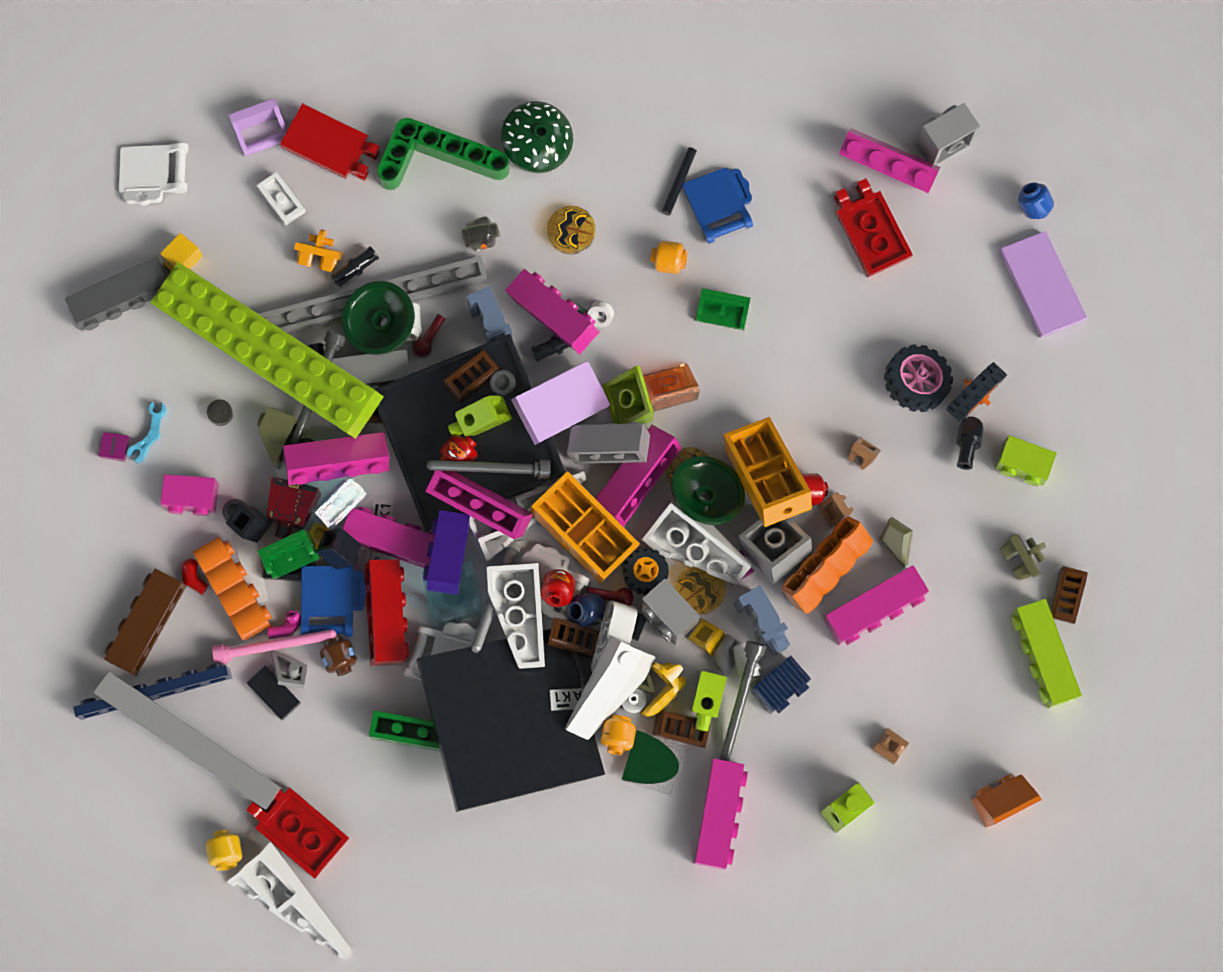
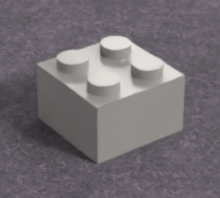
(947, 134)
(776, 547)
(669, 612)

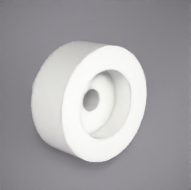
(601, 313)
(637, 706)

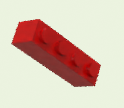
(385, 612)

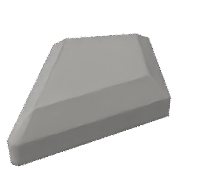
(288, 670)

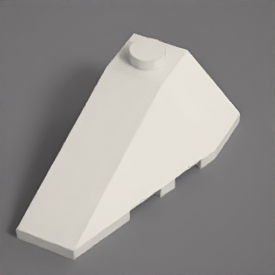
(696, 545)
(518, 606)
(611, 683)

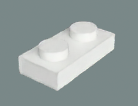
(281, 198)

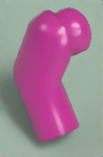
(288, 627)

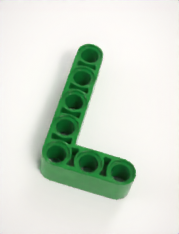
(438, 150)

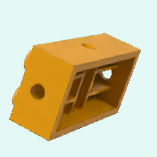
(767, 471)
(583, 527)

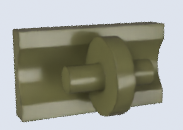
(1028, 567)

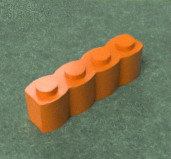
(830, 561)
(232, 589)

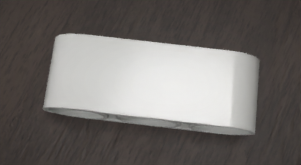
(617, 621)

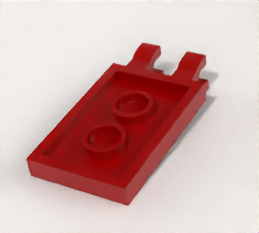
(328, 143)
(871, 229)
(299, 831)

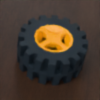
(644, 563)

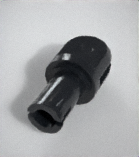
(969, 440)

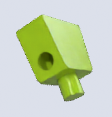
(487, 414)
(709, 686)
(847, 807)

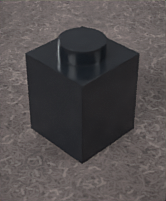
(248, 523)
(338, 548)

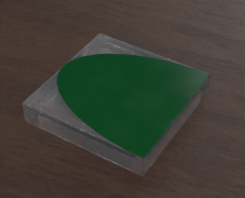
(653, 763)

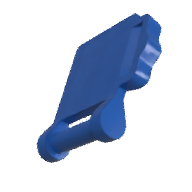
(718, 197)
(331, 594)

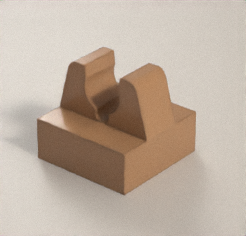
(865, 450)
(835, 509)
(890, 746)

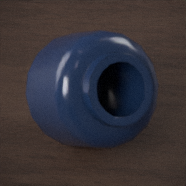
(586, 609)

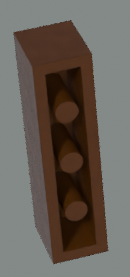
(145, 622)

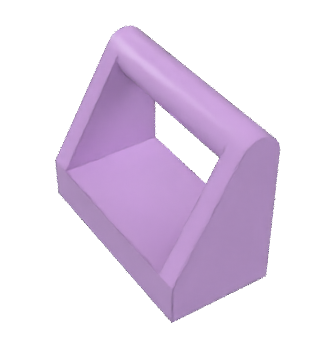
(256, 115)

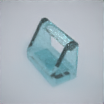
(338, 502)

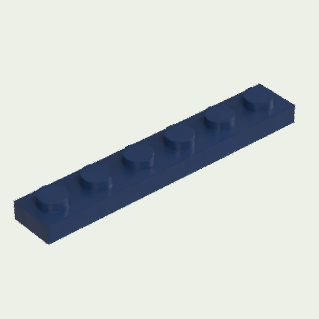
(164, 687)

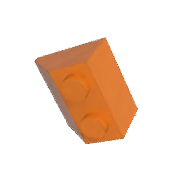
(1004, 800)

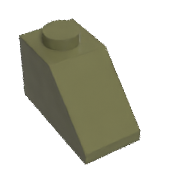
(276, 432)

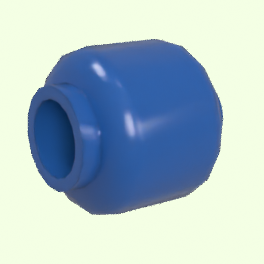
(1035, 200)

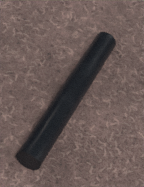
(679, 181)

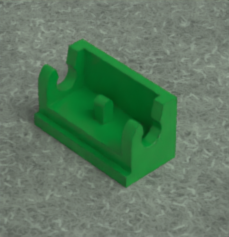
(723, 309)
(288, 554)

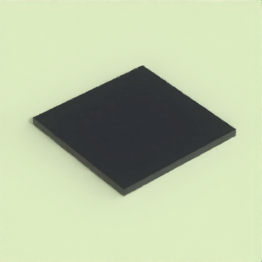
(417, 420)
(500, 724)

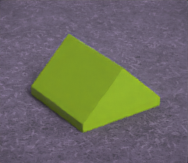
(629, 398)

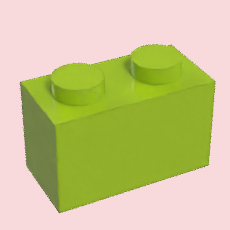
(1025, 461)

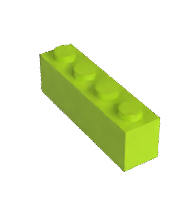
(1046, 654)

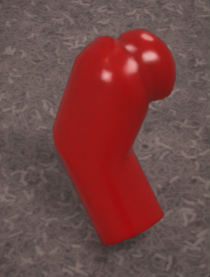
(190, 577)

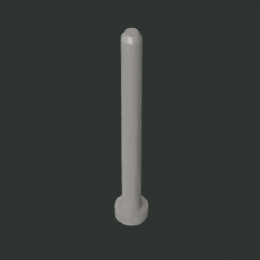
(510, 551)

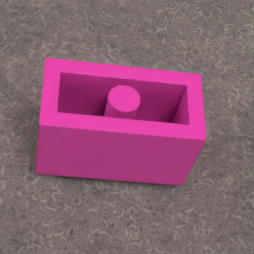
(189, 494)

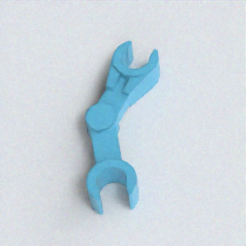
(153, 434)

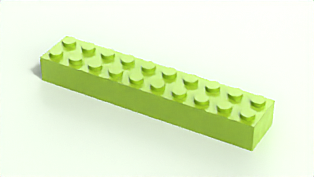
(267, 350)

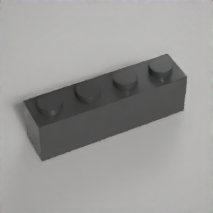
(116, 294)

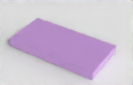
(1043, 284)
(560, 402)

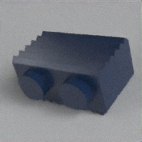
(781, 685)

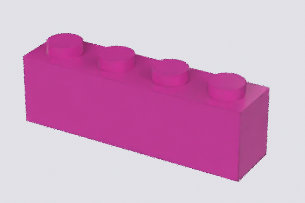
(889, 160)
(552, 311)
(336, 458)
(635, 480)
(480, 503)
(389, 537)
(876, 605)
(719, 814)

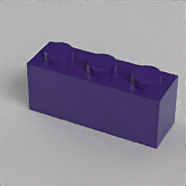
(447, 552)

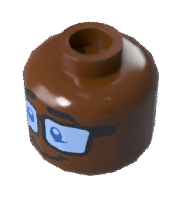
(338, 656)

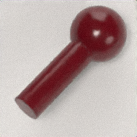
(423, 346)
(622, 595)

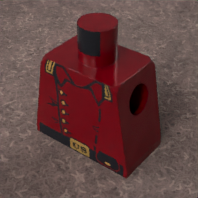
(290, 505)

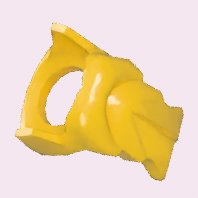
(670, 675)

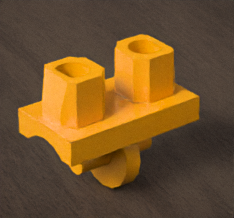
(307, 251)

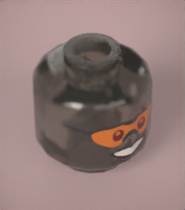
(480, 233)

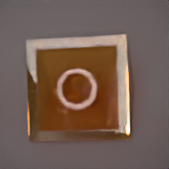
(671, 387)

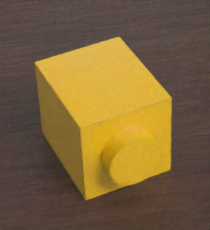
(180, 251)

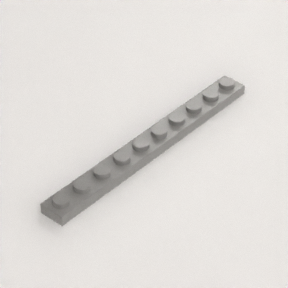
(416, 285)

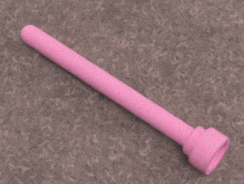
(223, 653)

